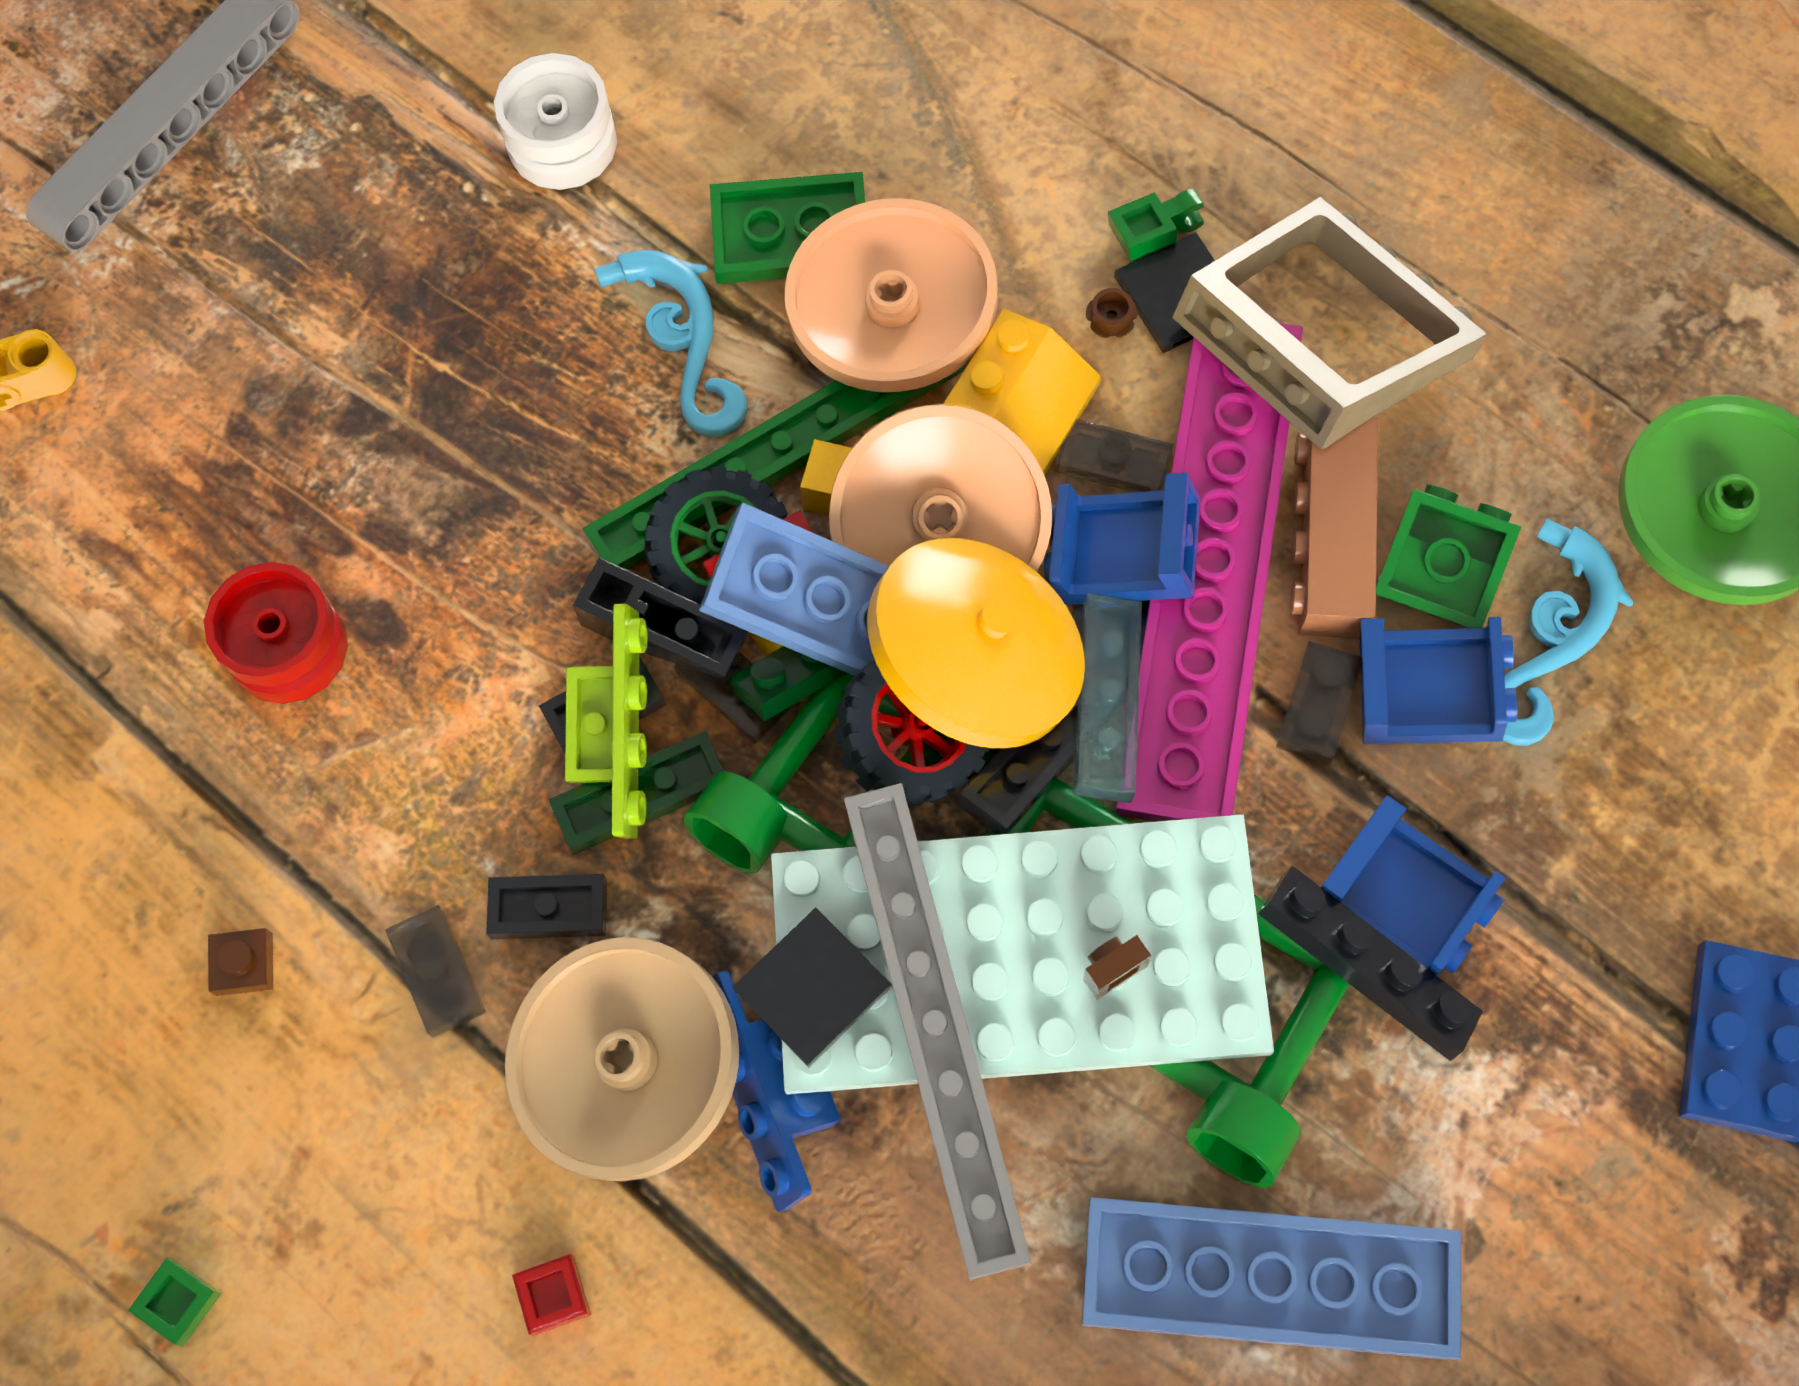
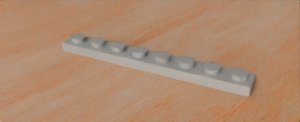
(937, 1034)

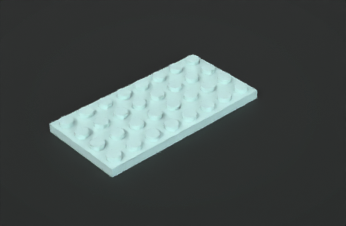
(1019, 936)

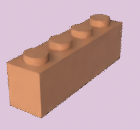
(1336, 533)

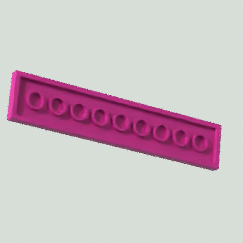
(1204, 647)

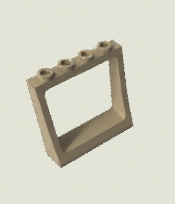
(1286, 370)

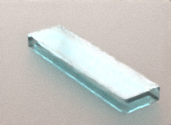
(1108, 699)

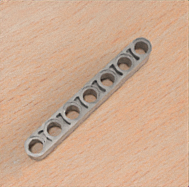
(159, 119)

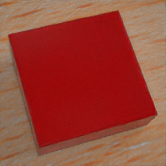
(551, 1295)

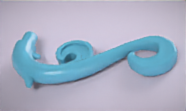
(669, 336)
(1566, 644)

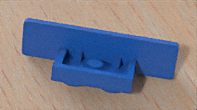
(769, 1114)

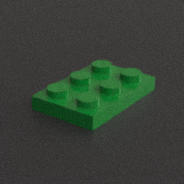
(766, 221)

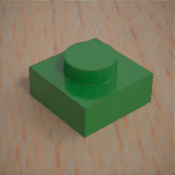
(174, 1302)

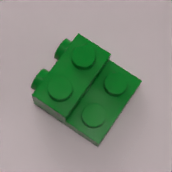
(1448, 557)

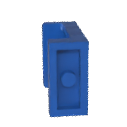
(1125, 543)
(1435, 684)
(1413, 889)

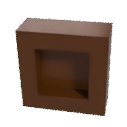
(240, 962)
(1115, 964)

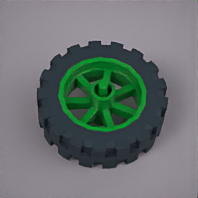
(677, 503)

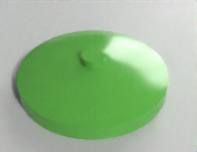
(1717, 498)

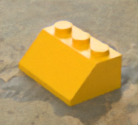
(1027, 383)

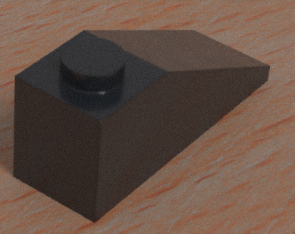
(673, 622)

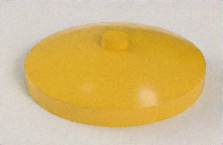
(975, 643)

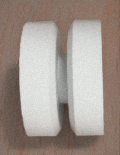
(556, 121)

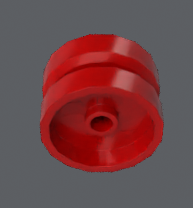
(276, 632)

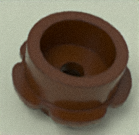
(1116, 302)

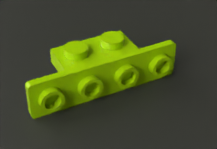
(604, 723)

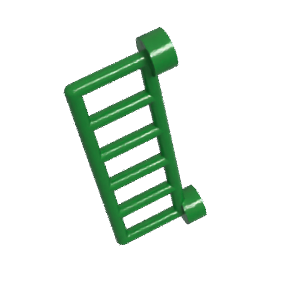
(1239, 1124)

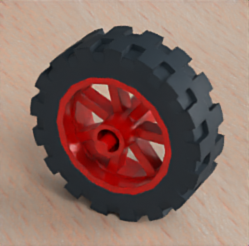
(877, 765)

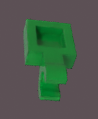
(1152, 225)

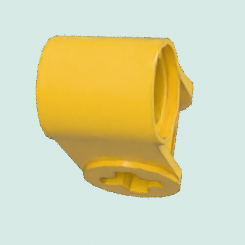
(32, 368)

